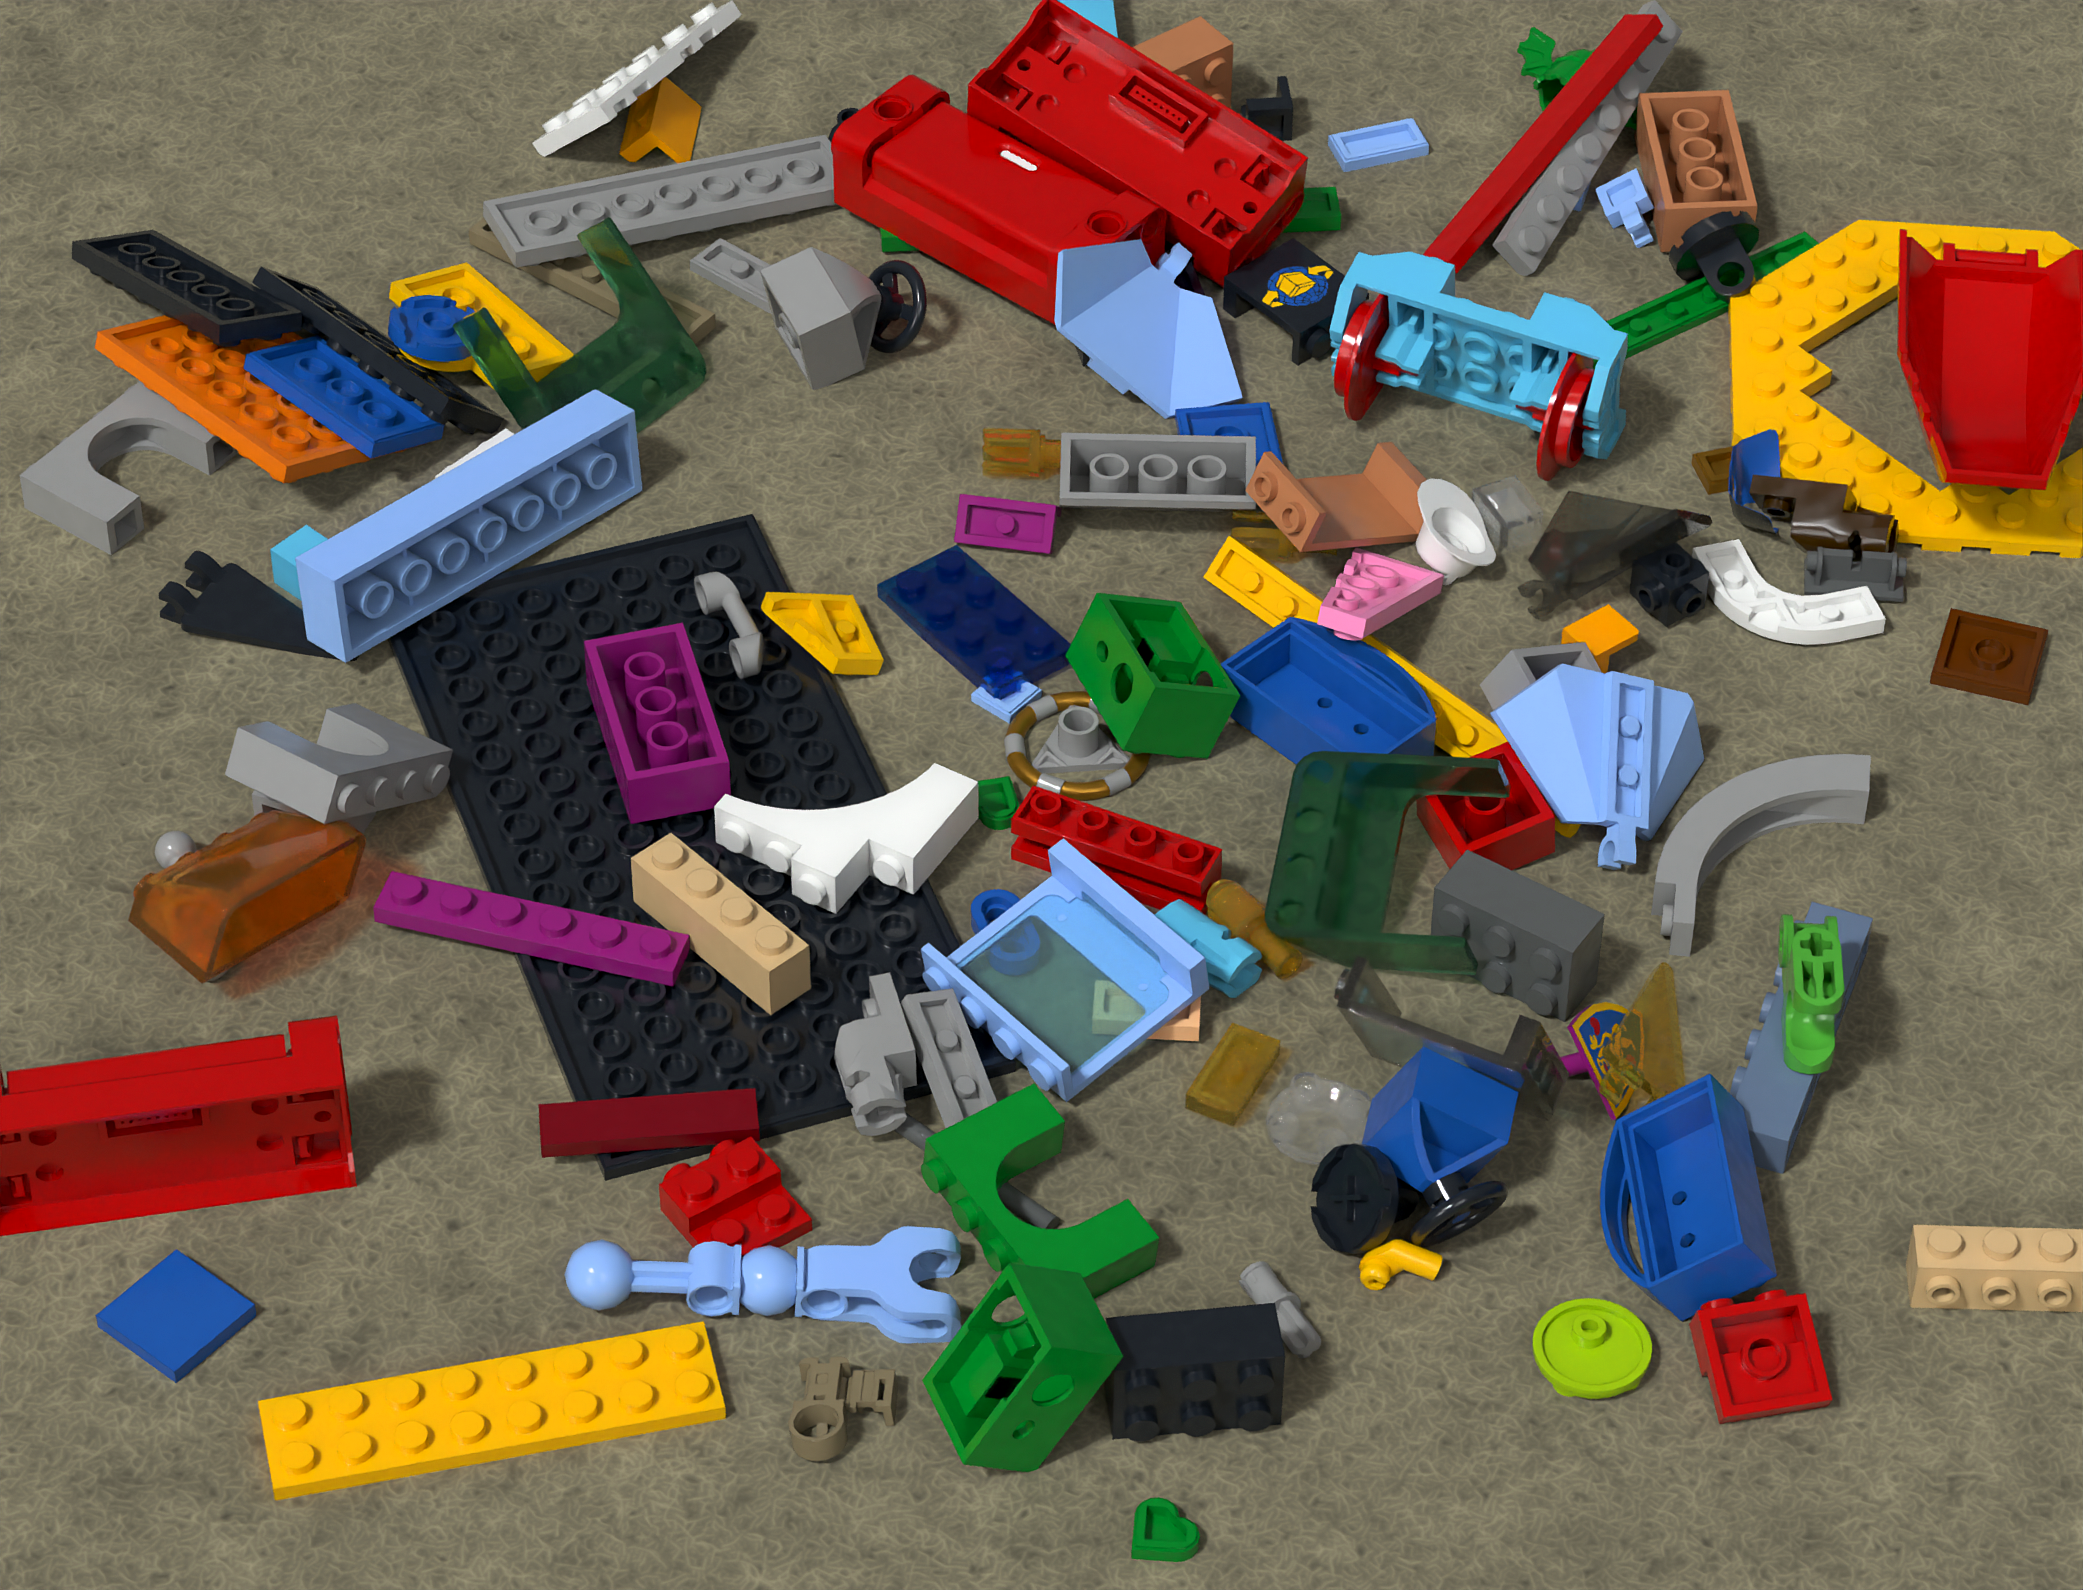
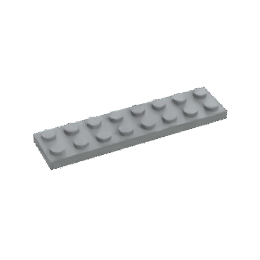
(666, 200)

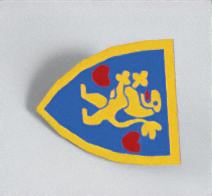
(1590, 1033)

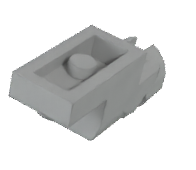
(877, 1060)

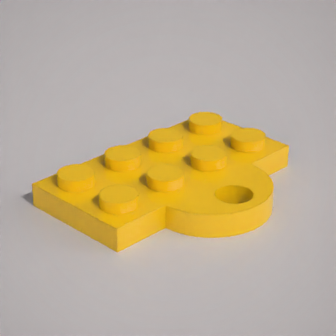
(469, 288)

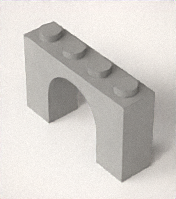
(75, 497)
(353, 770)

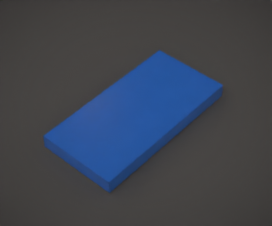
(343, 396)

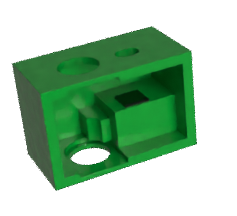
(1142, 675)
(1022, 1382)

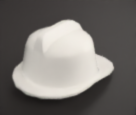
(1452, 531)

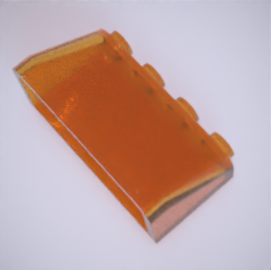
(247, 890)

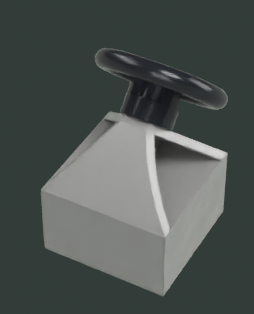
(835, 312)

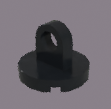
(1716, 247)
(1358, 1198)

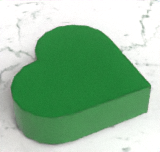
(997, 802)
(1162, 1534)

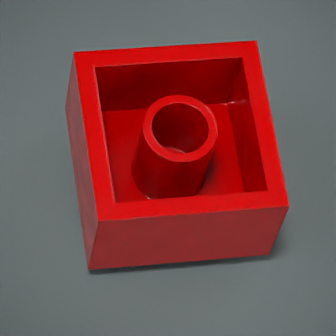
(1499, 829)

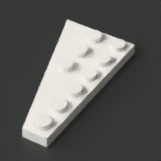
(628, 83)

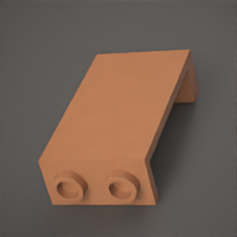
(1342, 509)

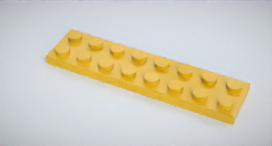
(490, 1410)

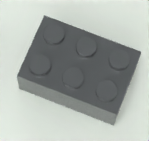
(1521, 934)

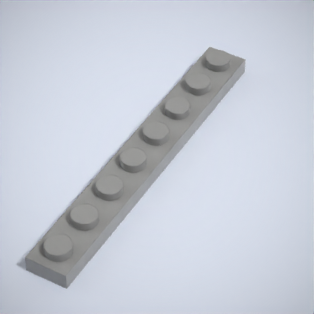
(1564, 180)

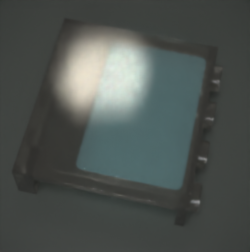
(1527, 1066)

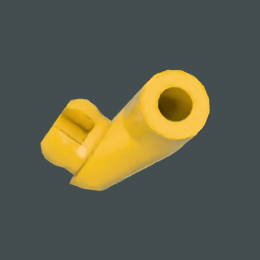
(1393, 1258)

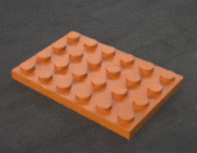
(227, 399)

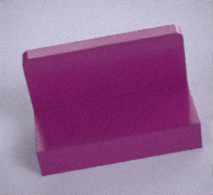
(1006, 523)

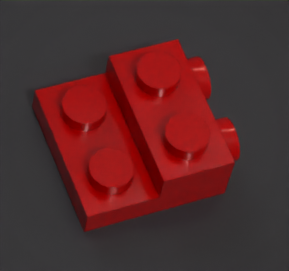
(733, 1199)
(1760, 1356)

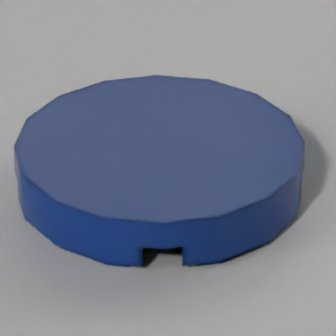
(426, 328)

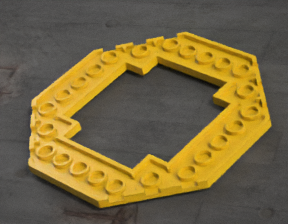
(1776, 376)

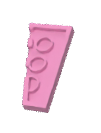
(1374, 594)

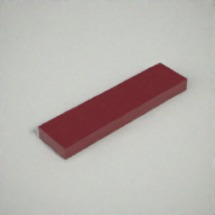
(647, 1122)

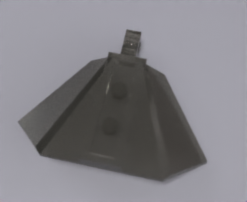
(1596, 541)

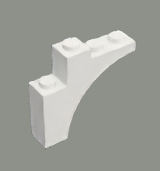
(836, 849)

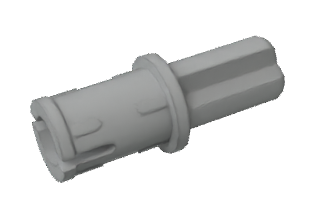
(1263, 1288)

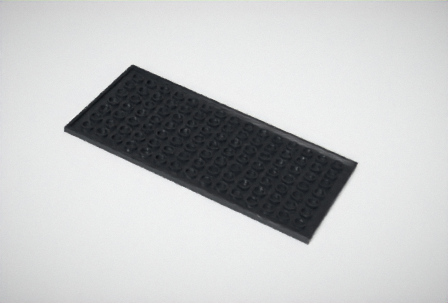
(548, 825)

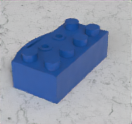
(1307, 667)
(1697, 1151)

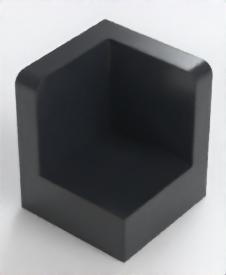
(1273, 113)

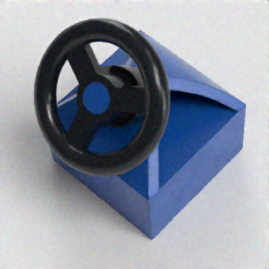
(1438, 1132)

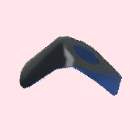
(1751, 457)

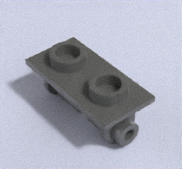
(1835, 571)

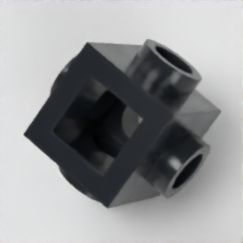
(1669, 584)

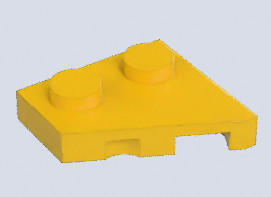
(828, 629)

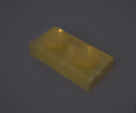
(1232, 1074)

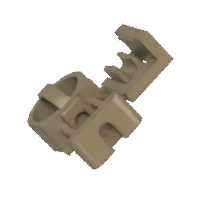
(828, 1395)

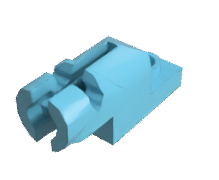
(1228, 960)

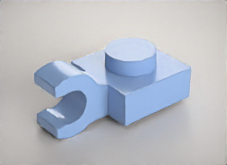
(1625, 202)

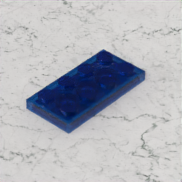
(975, 622)

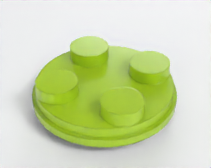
(1591, 1348)

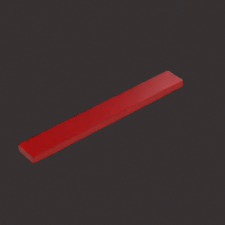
(1544, 139)

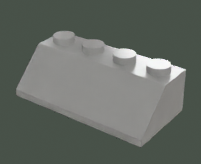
(1156, 472)

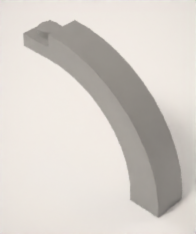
(1745, 808)

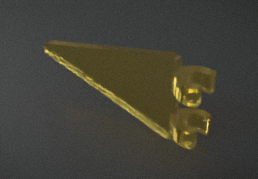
(1646, 1043)

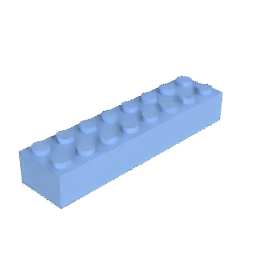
(468, 525)

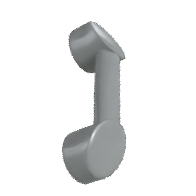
(719, 593)

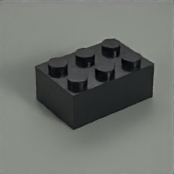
(1196, 1372)

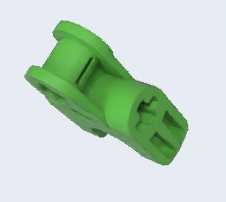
(1811, 992)

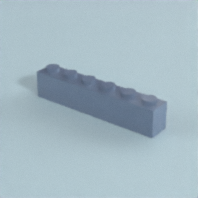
(1769, 1091)

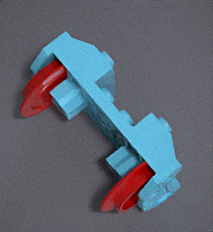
(1479, 355)

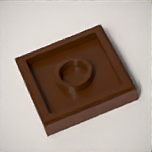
(1989, 656)

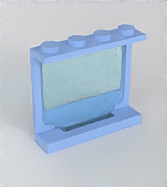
(1070, 975)

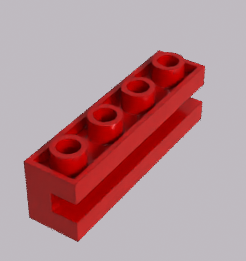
(1139, 857)

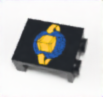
(1293, 291)

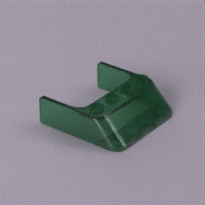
(637, 361)
(1343, 852)

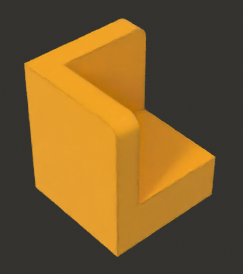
(1603, 632)

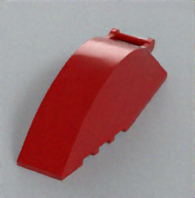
(1991, 359)

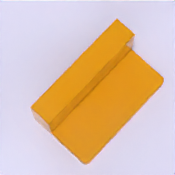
(661, 119)

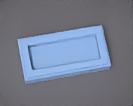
(1378, 145)

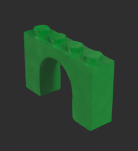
(1002, 1141)

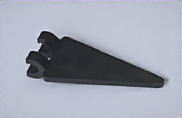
(236, 608)

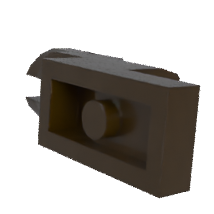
(1825, 515)

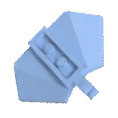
(1143, 326)
(1605, 751)

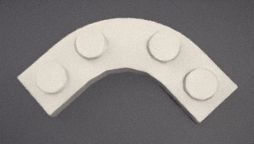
(1781, 615)

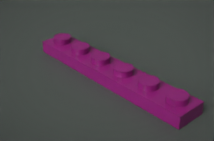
(532, 928)

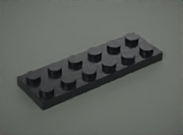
(187, 287)
(379, 355)

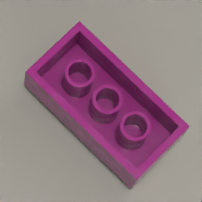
(657, 722)

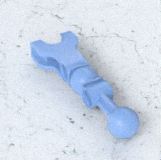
(823, 1282)

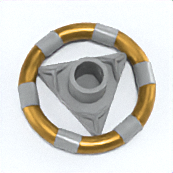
(1072, 747)

